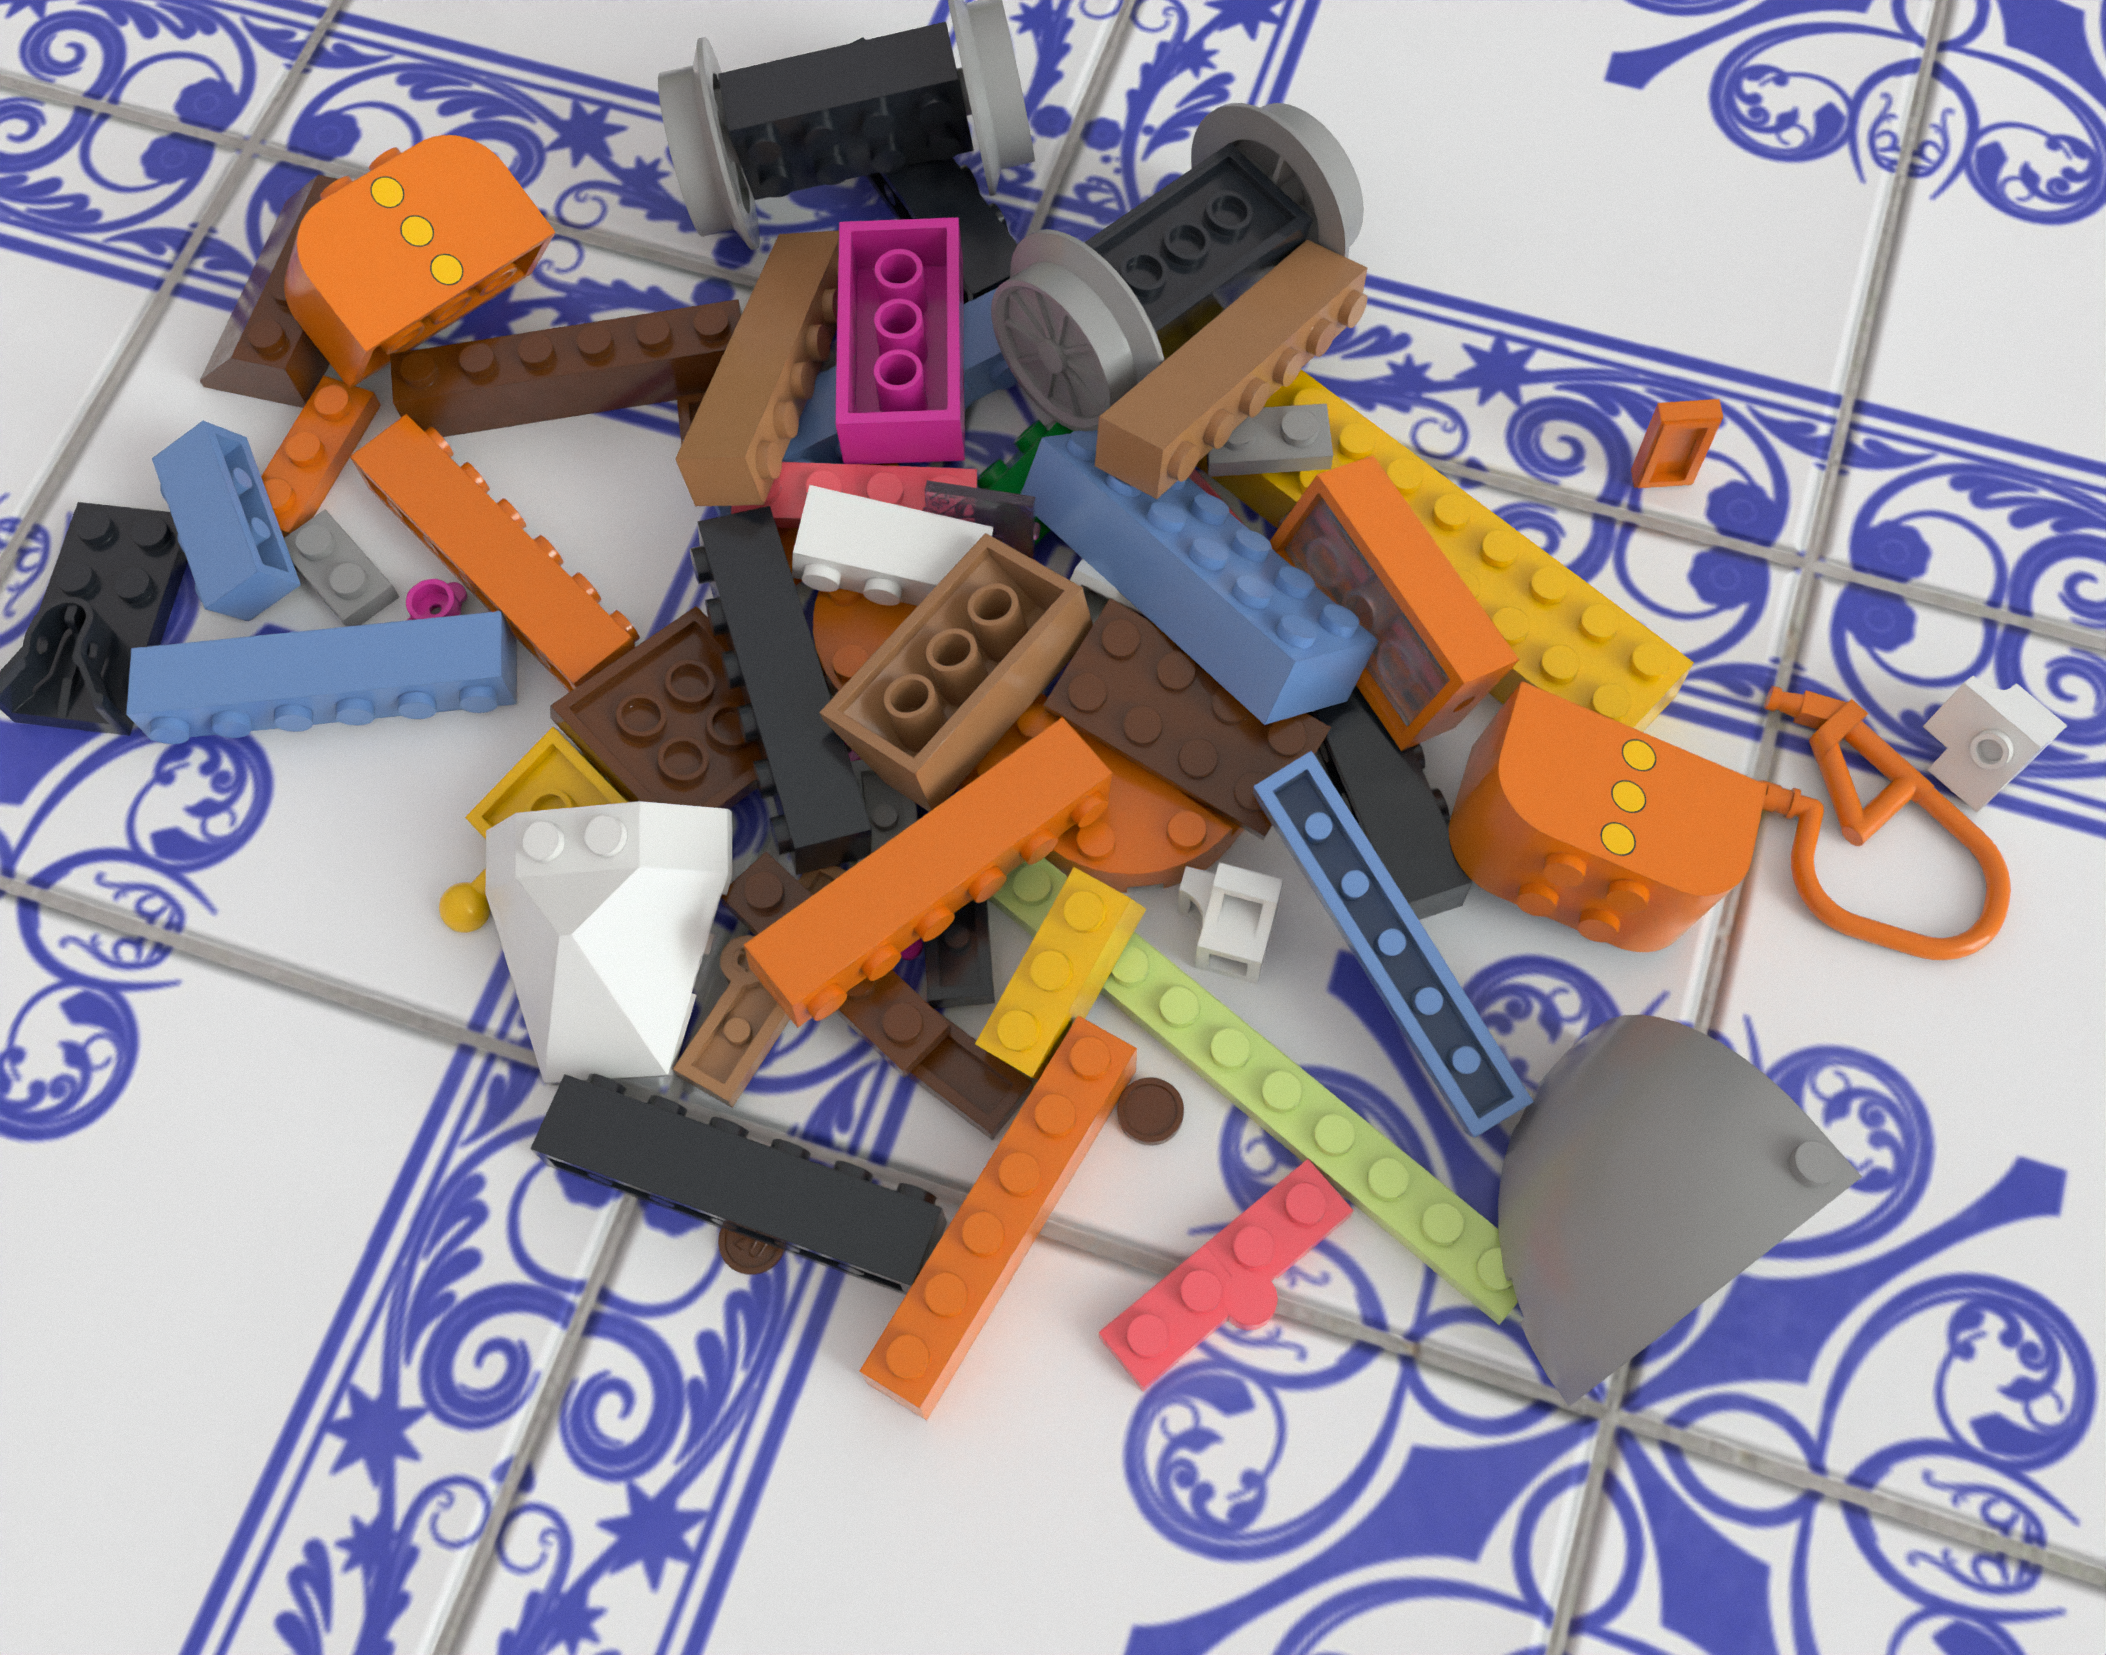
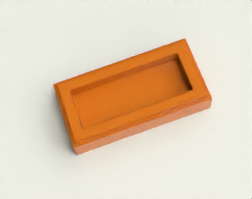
(1676, 443)

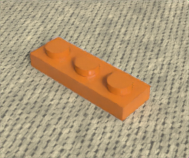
(317, 450)

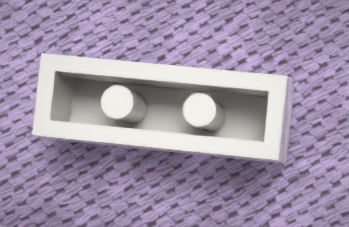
(877, 547)

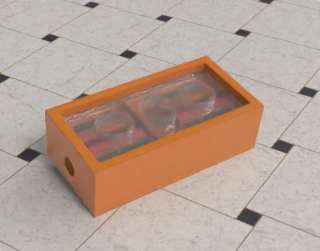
(1380, 562)

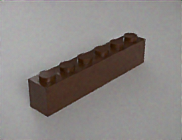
(563, 370)

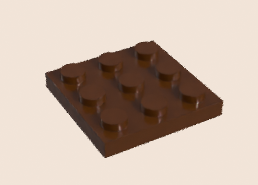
(665, 720)

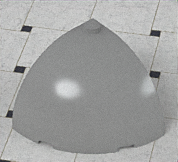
(1647, 1189)

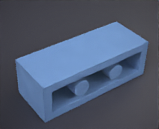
(225, 522)

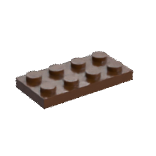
(1174, 719)

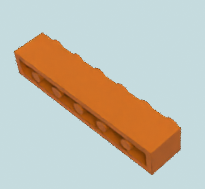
(492, 554)
(929, 873)
(1000, 1219)

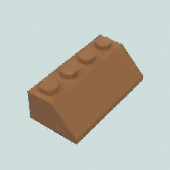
(960, 671)

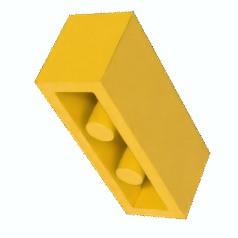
(1060, 972)

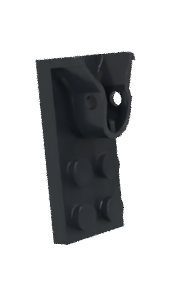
(102, 599)

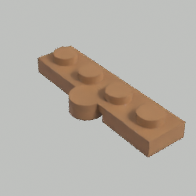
(742, 1021)

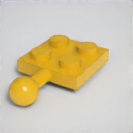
(546, 778)

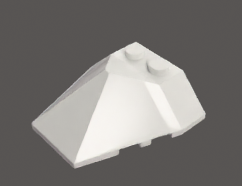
(607, 928)

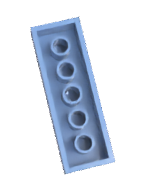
(1204, 582)

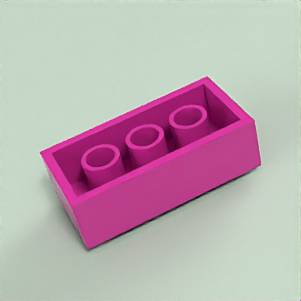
(900, 341)

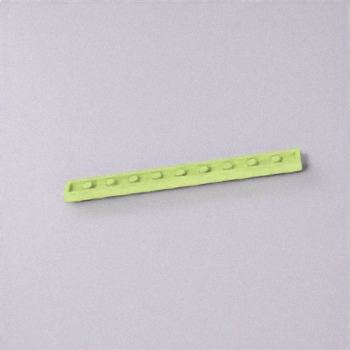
(1289, 1105)

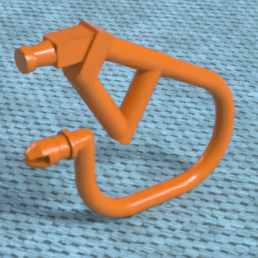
(1844, 721)

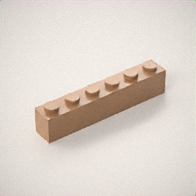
(1230, 369)
(765, 375)

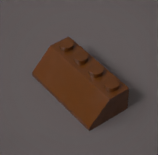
(262, 344)

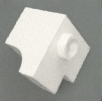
(1988, 738)
(1233, 916)

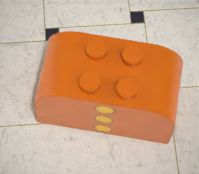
(409, 251)
(1600, 823)

